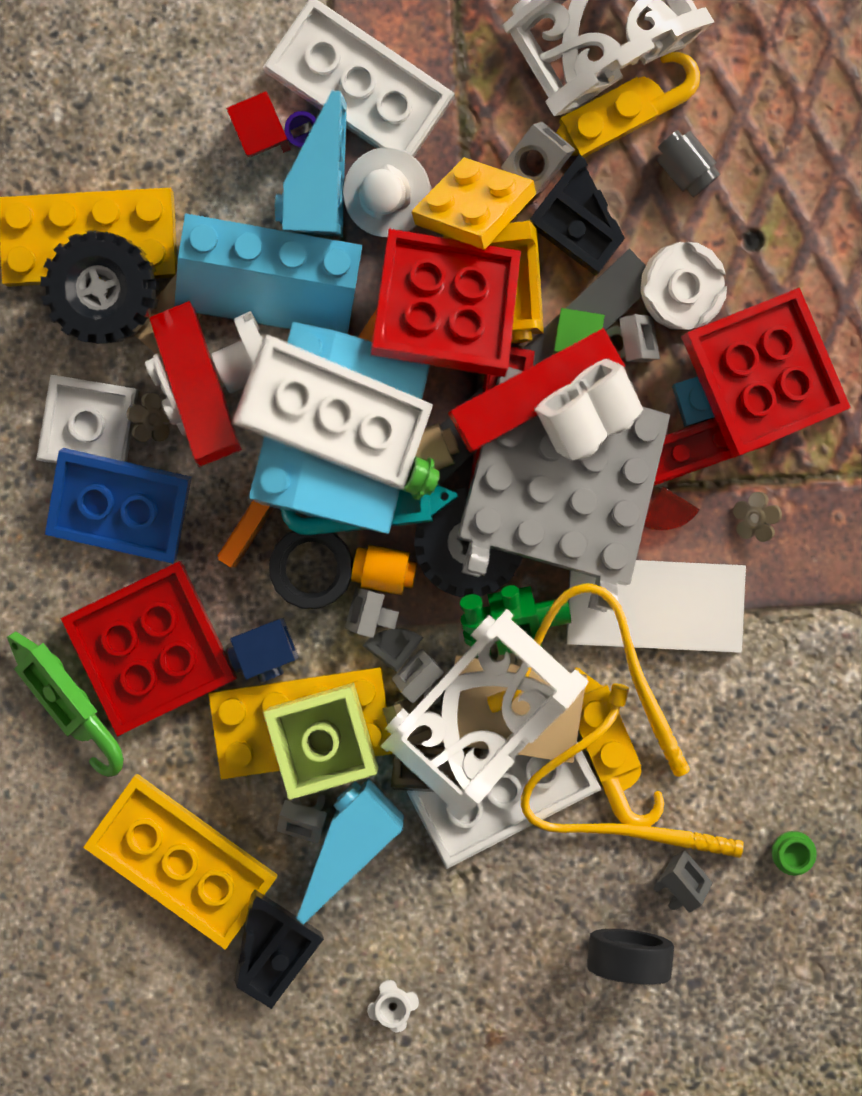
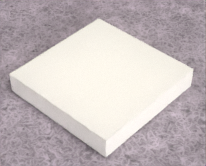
(86, 419)

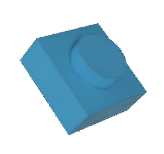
(692, 401)

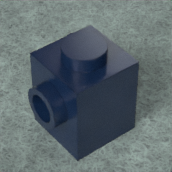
(263, 651)

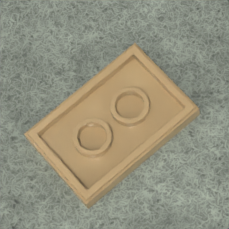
(476, 715)

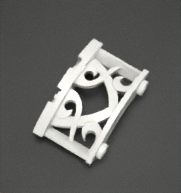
(674, 24)
(475, 774)

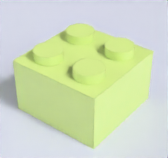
(321, 741)

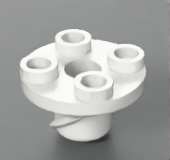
(384, 190)

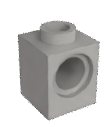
(549, 144)

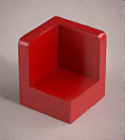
(258, 125)

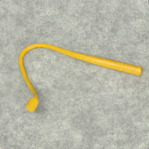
(653, 711)
(674, 837)

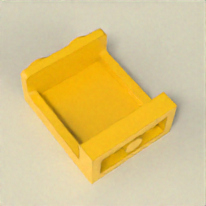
(528, 303)

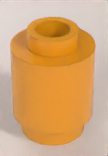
(383, 569)

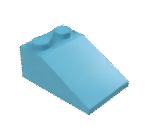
(314, 186)
(357, 833)

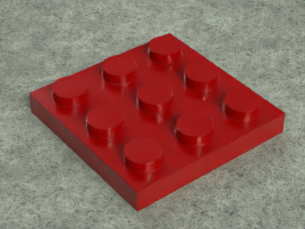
(446, 303)
(765, 372)
(149, 648)

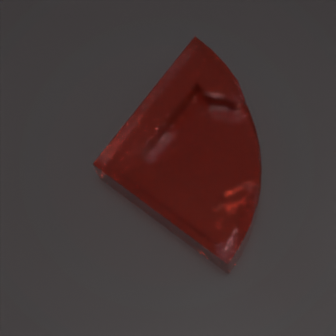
(669, 511)

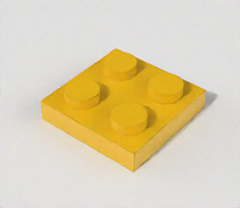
(474, 203)

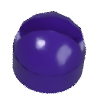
(297, 120)

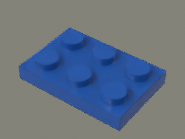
(117, 505)

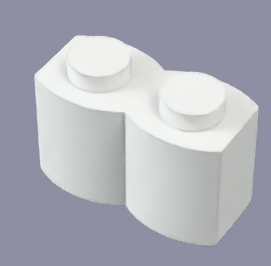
(589, 410)

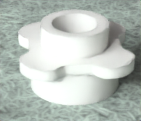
(397, 1018)

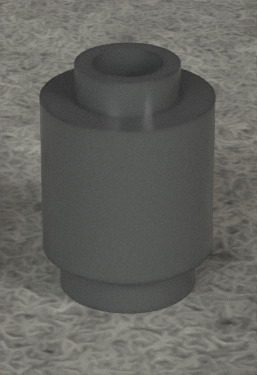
(687, 162)

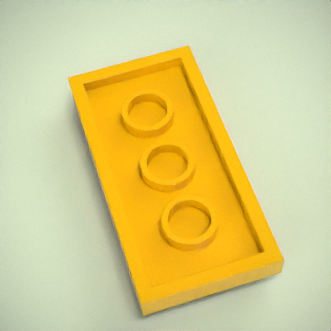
(38, 223)
(242, 730)
(179, 860)

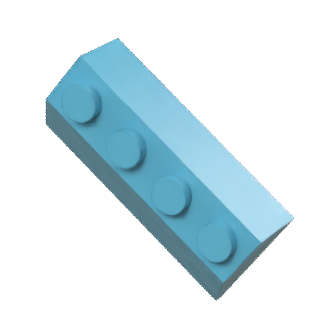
(267, 271)

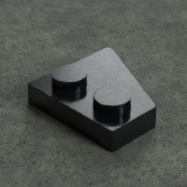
(272, 949)

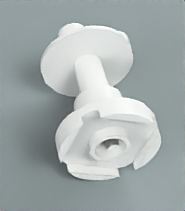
(231, 365)

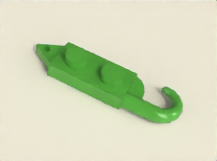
(64, 700)

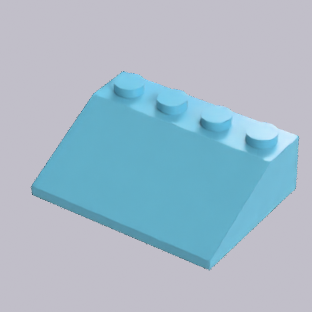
(316, 487)

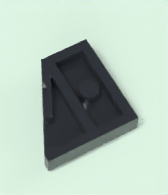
(578, 219)

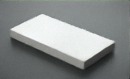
(384, 94)
(332, 413)
(667, 608)
(500, 811)

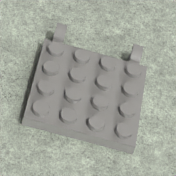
(561, 510)

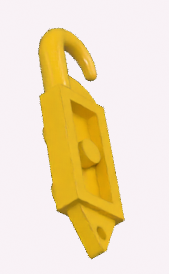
(626, 109)
(613, 756)

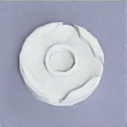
(683, 286)

